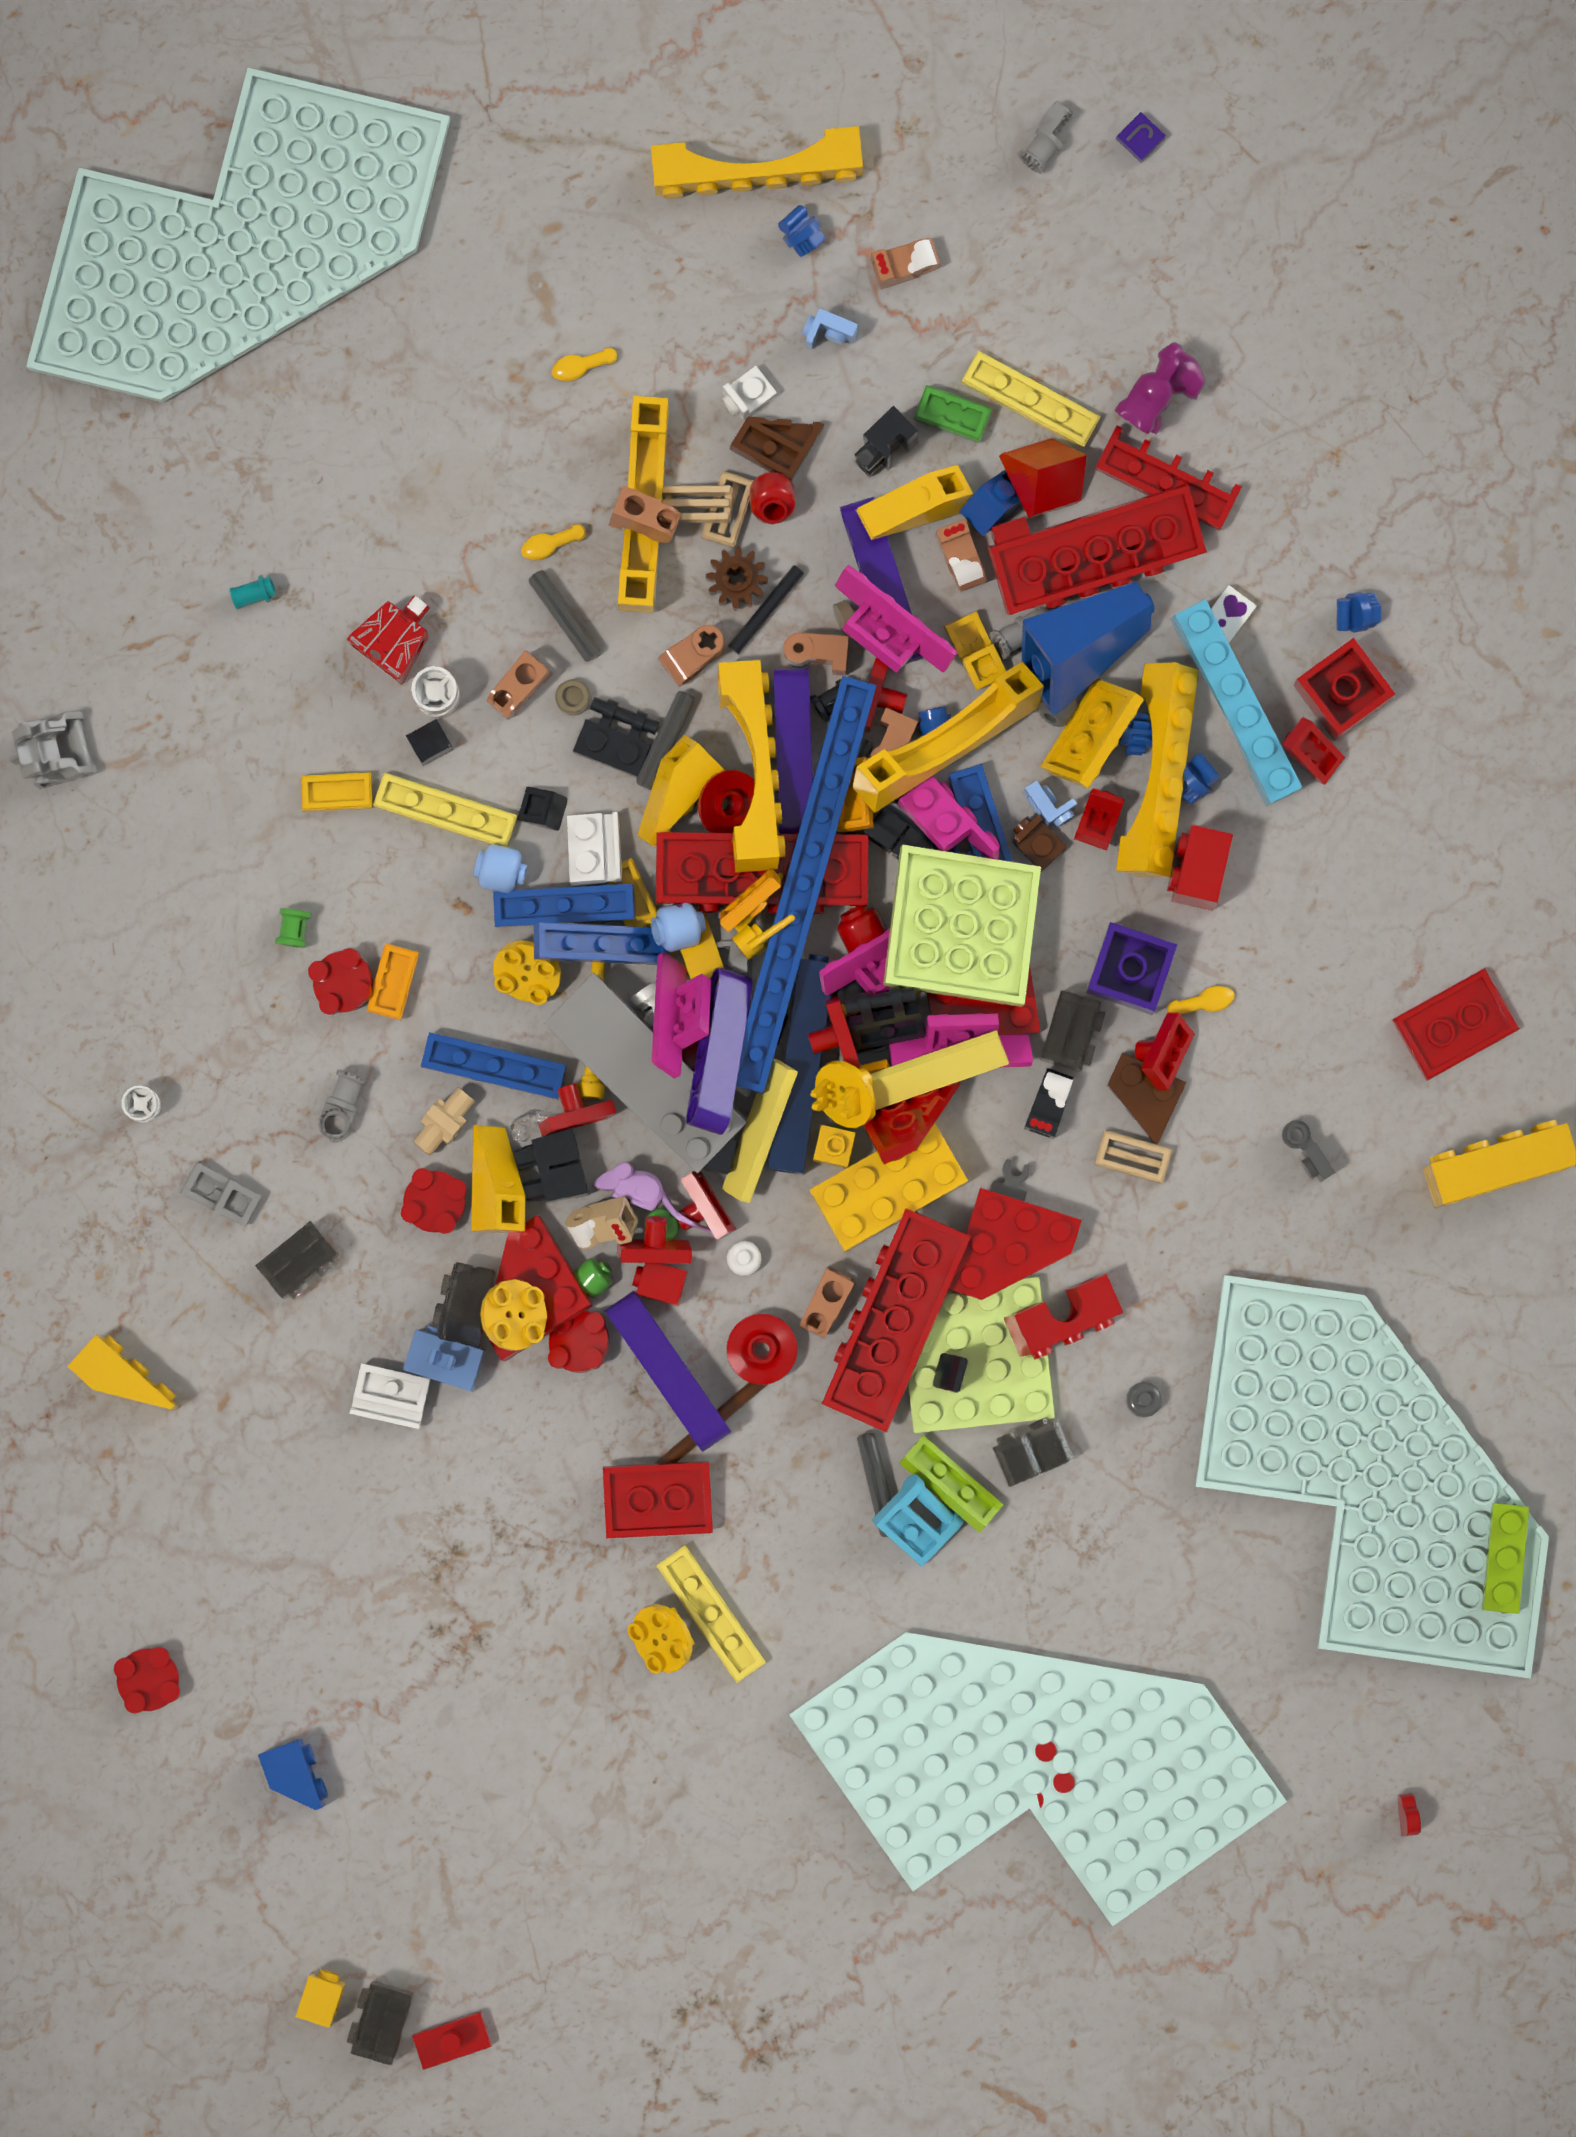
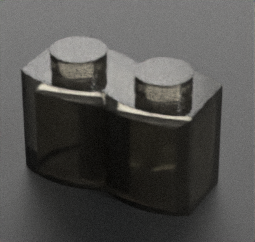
(1033, 1452)

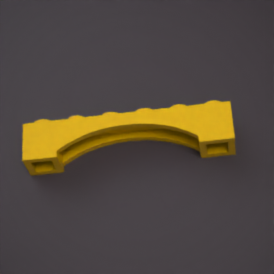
(832, 157)
(646, 476)
(742, 693)
(900, 770)
(1151, 839)

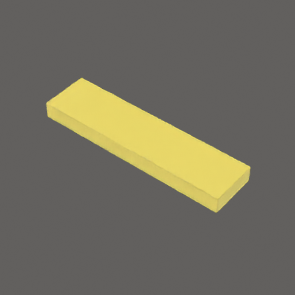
(1030, 399)
(444, 810)
(938, 1069)
(759, 1132)
(711, 1614)

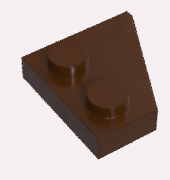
(776, 444)
(1140, 1097)

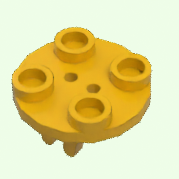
(511, 967)
(844, 1094)
(515, 1298)
(661, 1638)

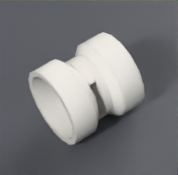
(646, 1002)
(136, 1101)

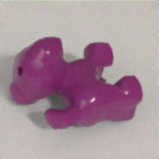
(1152, 392)

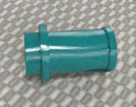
(253, 592)

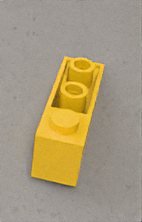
(917, 503)
(676, 787)
(496, 1184)
(109, 1372)

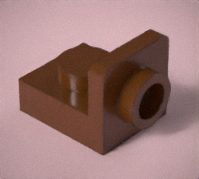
(1037, 842)

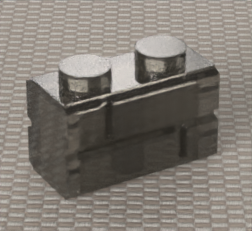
(1071, 1031)
(298, 1261)
(460, 1314)
(381, 2022)

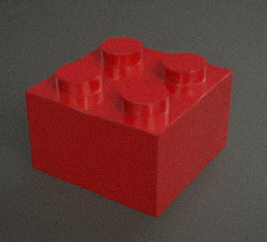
(1344, 689)
(1201, 867)

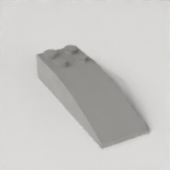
(619, 1052)

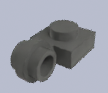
(1315, 1161)

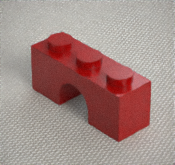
(1091, 1305)

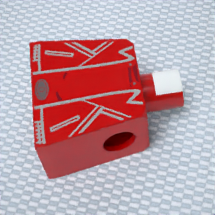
(393, 637)

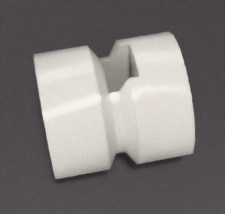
(435, 692)

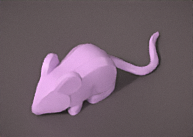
(641, 1189)

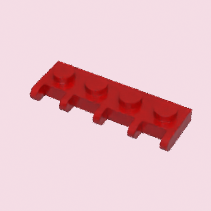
(1153, 476)

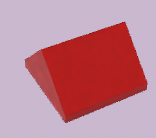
(1046, 475)

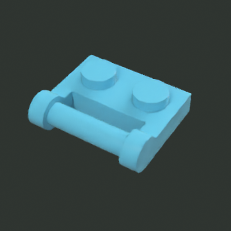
(909, 1528)

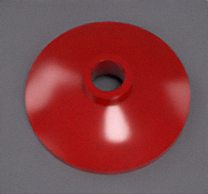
(738, 790)
(756, 1330)

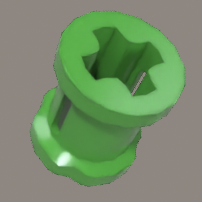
(292, 928)

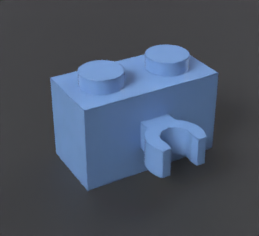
(444, 1360)

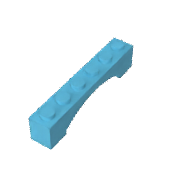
(1237, 701)

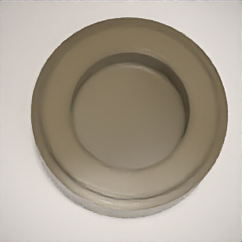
(843, 611)
(573, 697)

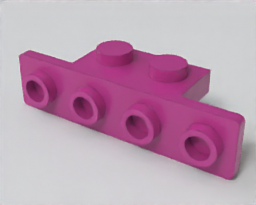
(888, 628)
(944, 820)
(864, 965)
(679, 1013)
(949, 1030)

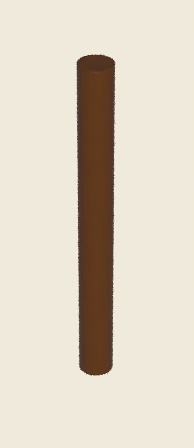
(725, 1411)

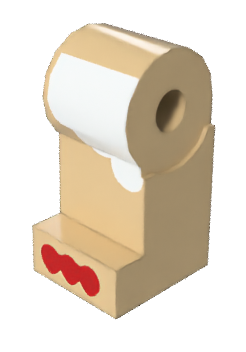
(602, 1223)

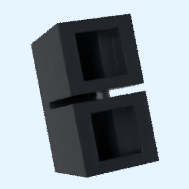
(883, 440)
(890, 826)
(556, 1183)

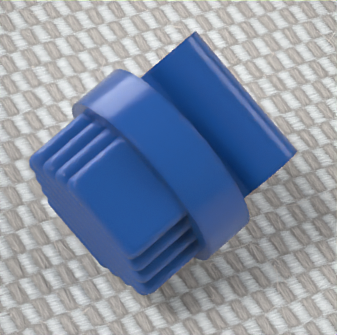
(801, 231)
(1358, 612)
(1198, 778)

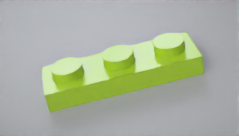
(951, 1484)
(1505, 1558)

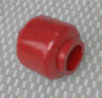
(772, 498)
(860, 926)

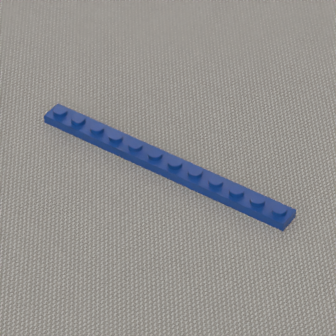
(804, 881)

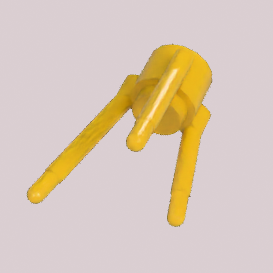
(752, 939)

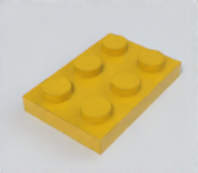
(1092, 733)

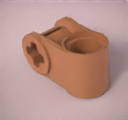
(687, 659)

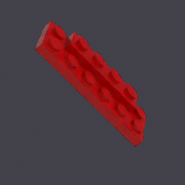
(1097, 550)
(702, 871)
(895, 1319)

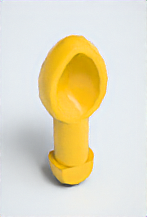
(574, 366)
(543, 544)
(1210, 1000)

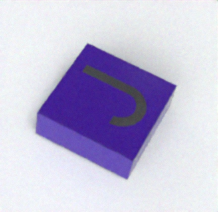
(1140, 137)

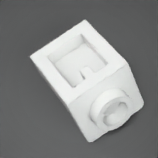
(748, 393)

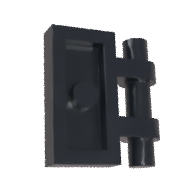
(612, 747)
(884, 1026)

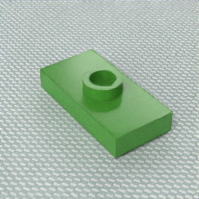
(952, 414)

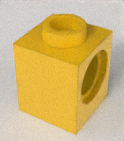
(834, 1147)
(321, 1998)

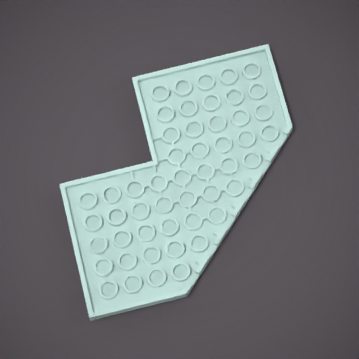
(177, 285)
(1333, 1411)
(942, 1755)

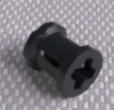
(820, 702)

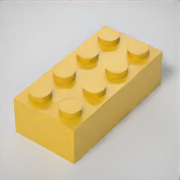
(1500, 1165)
(875, 1195)

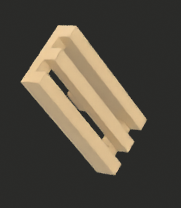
(722, 490)
(719, 538)
(1161, 1165)

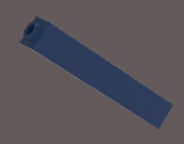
(808, 1016)

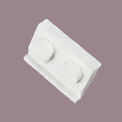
(594, 849)
(390, 1396)

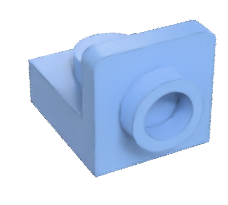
(835, 328)
(1043, 803)

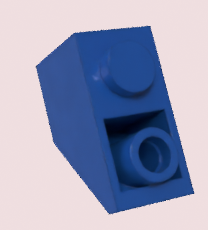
(991, 503)
(291, 1773)

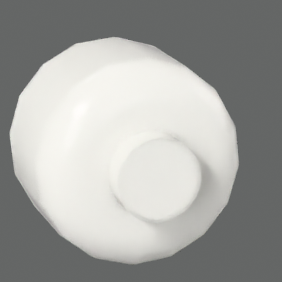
(744, 1258)

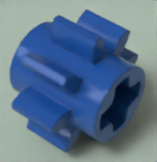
(1137, 735)

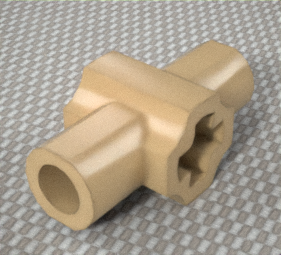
(443, 1121)

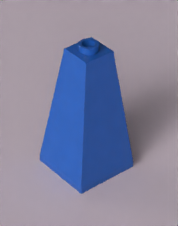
(1082, 640)

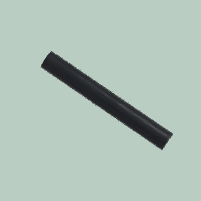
(766, 609)

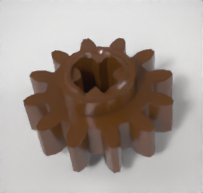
(733, 566)

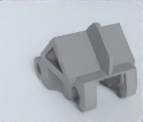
(40, 755)

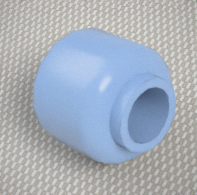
(500, 868)
(678, 927)

